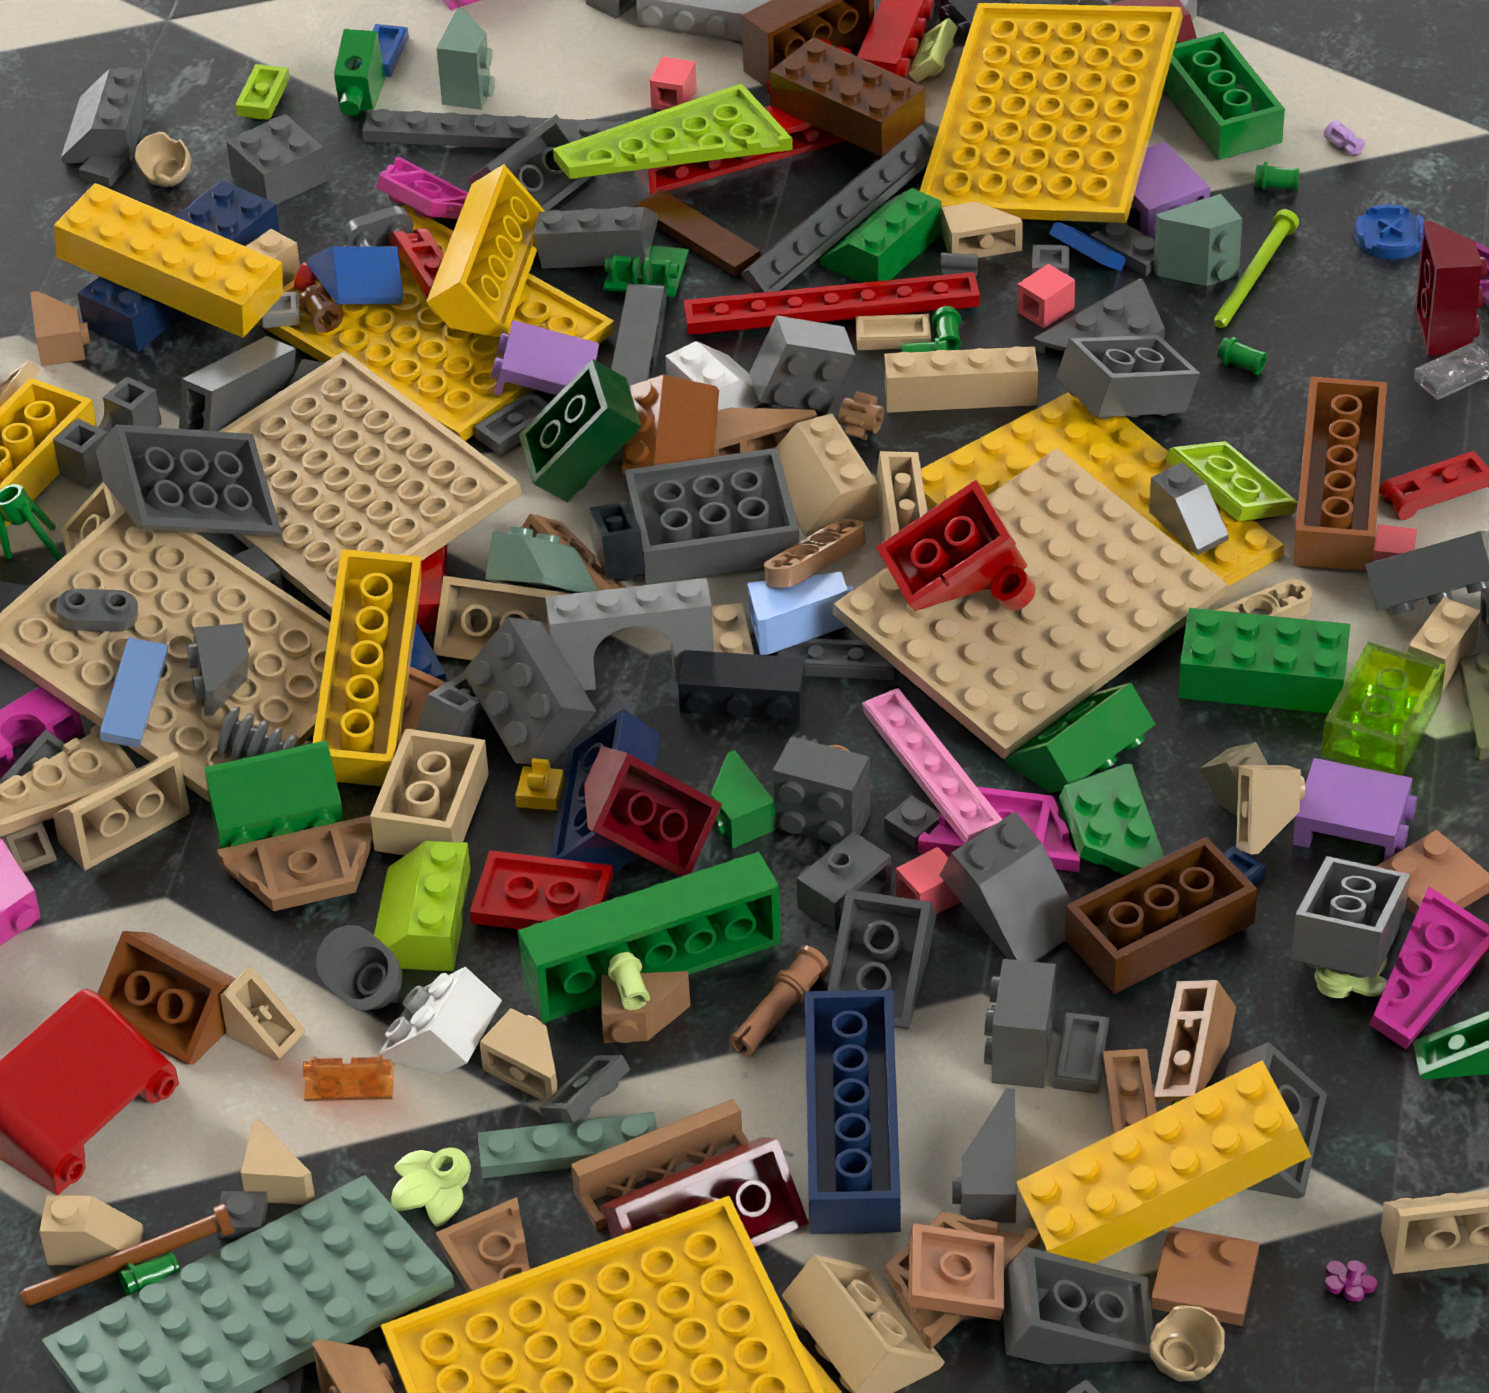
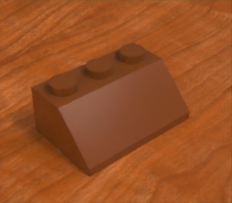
(675, 421)
(166, 994)

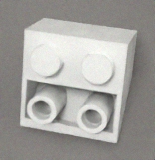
(441, 1023)

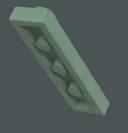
(556, 1144)

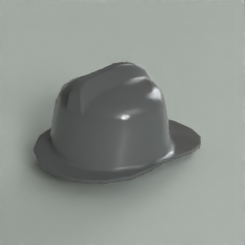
(359, 968)

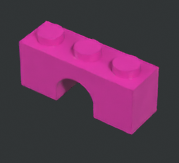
(28, 718)

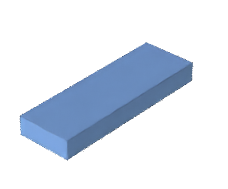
(133, 692)

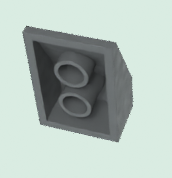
(1010, 889)
(883, 947)
(1074, 1311)

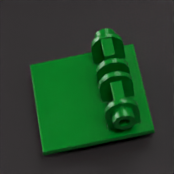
(661, 268)

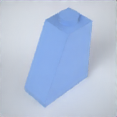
(795, 613)

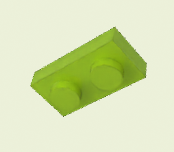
(262, 91)

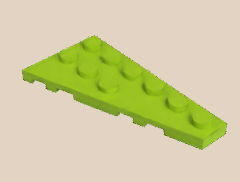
(700, 130)

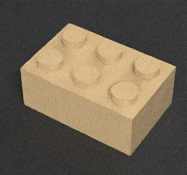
(429, 791)

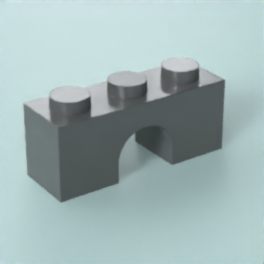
(125, 404)

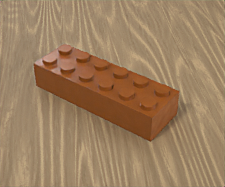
(1340, 474)

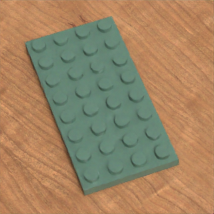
(257, 1303)

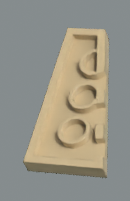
(61, 781)

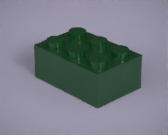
(580, 430)

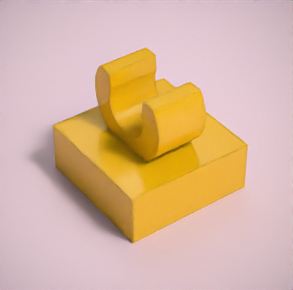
(539, 786)

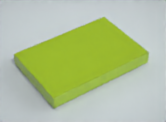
(1234, 481)

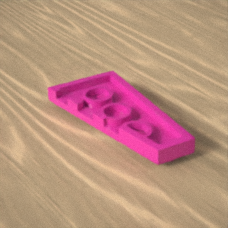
(1431, 966)

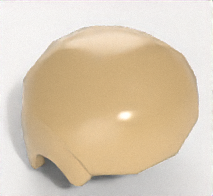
(162, 160)
(1187, 1343)

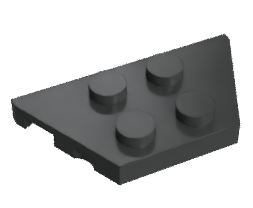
(1119, 314)

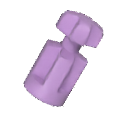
(1344, 138)

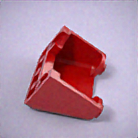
(70, 1084)

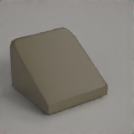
(30, 847)

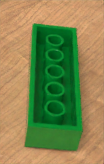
(668, 927)

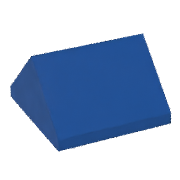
(359, 274)

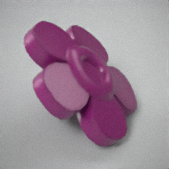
(1349, 1279)

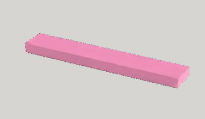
(931, 764)

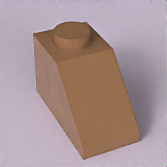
(58, 330)
(668, 999)

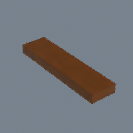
(701, 233)

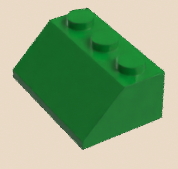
(887, 238)
(1084, 739)
(273, 794)

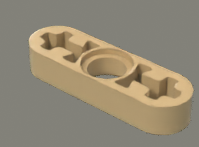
(1286, 599)

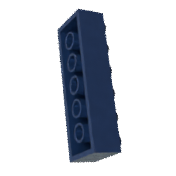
(137, 319)
(852, 1112)

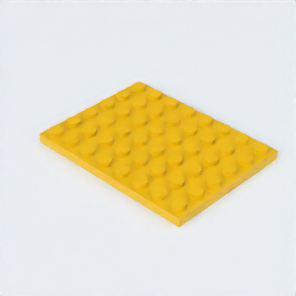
(1053, 109)
(428, 361)
(1108, 450)
(636, 1314)

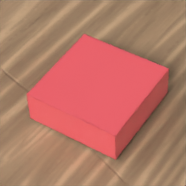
(1393, 541)

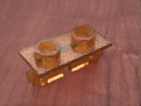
(361, 1080)

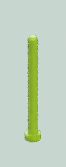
(1284, 223)

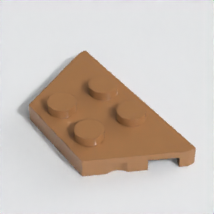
(302, 864)
(935, 1324)

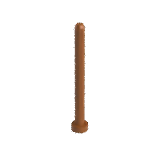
(135, 1254)

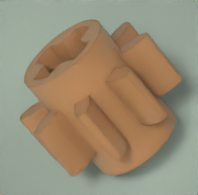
(861, 415)

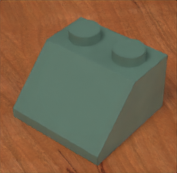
(464, 63)
(1198, 242)
(536, 562)

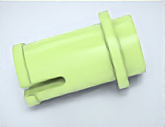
(626, 971)

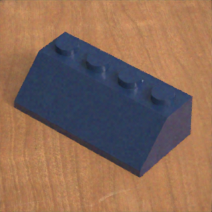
(571, 835)

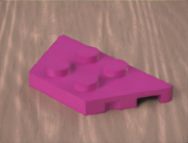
(421, 190)
(1036, 810)

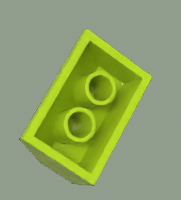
(425, 905)

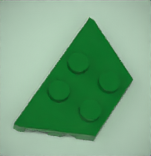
(1111, 820)

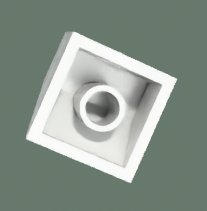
(713, 367)

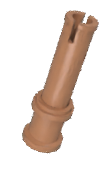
(788, 990)

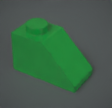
(746, 805)

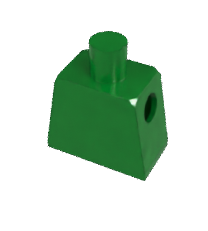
(360, 86)

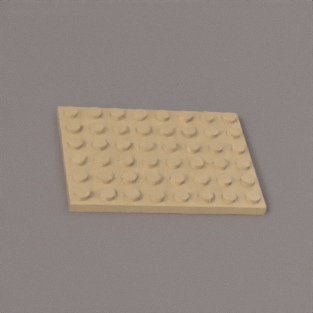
(362, 473)
(178, 586)
(1101, 602)

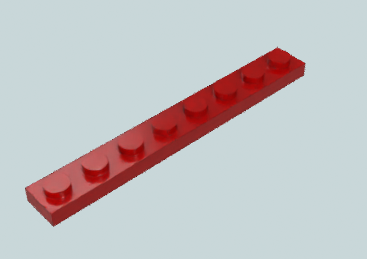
(831, 302)

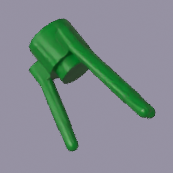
(18, 509)

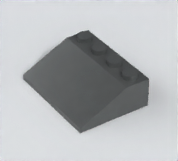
(188, 480)
(712, 514)

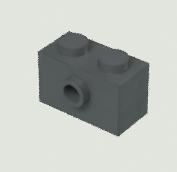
(846, 865)

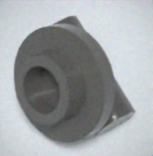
(959, 263)

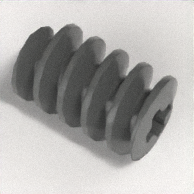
(245, 741)

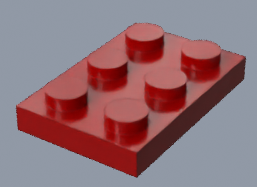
(534, 889)

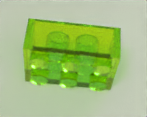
(1383, 709)

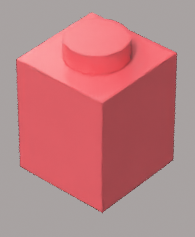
(672, 83)
(1046, 296)
(921, 881)

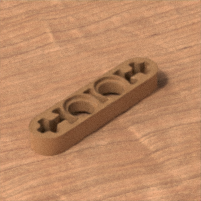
(814, 553)

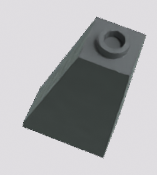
(235, 384)

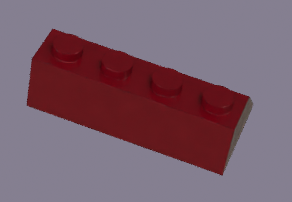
(750, 1174)

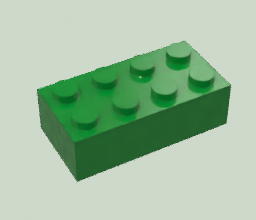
(1223, 97)
(1263, 660)

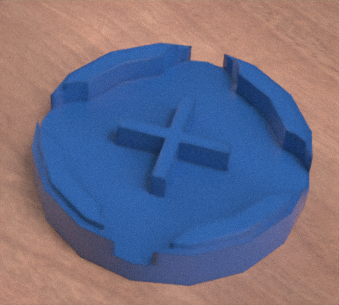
(1389, 232)

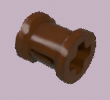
(315, 307)

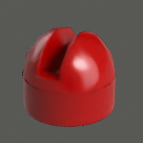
(304, 278)

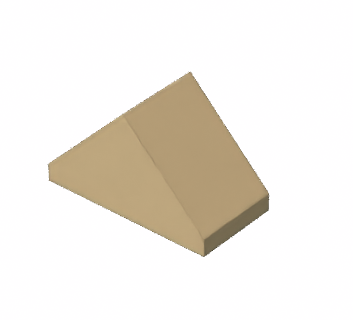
(258, 1016)
(275, 1169)

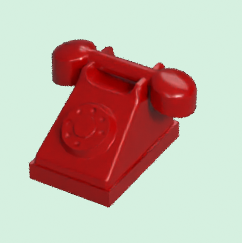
(958, 552)

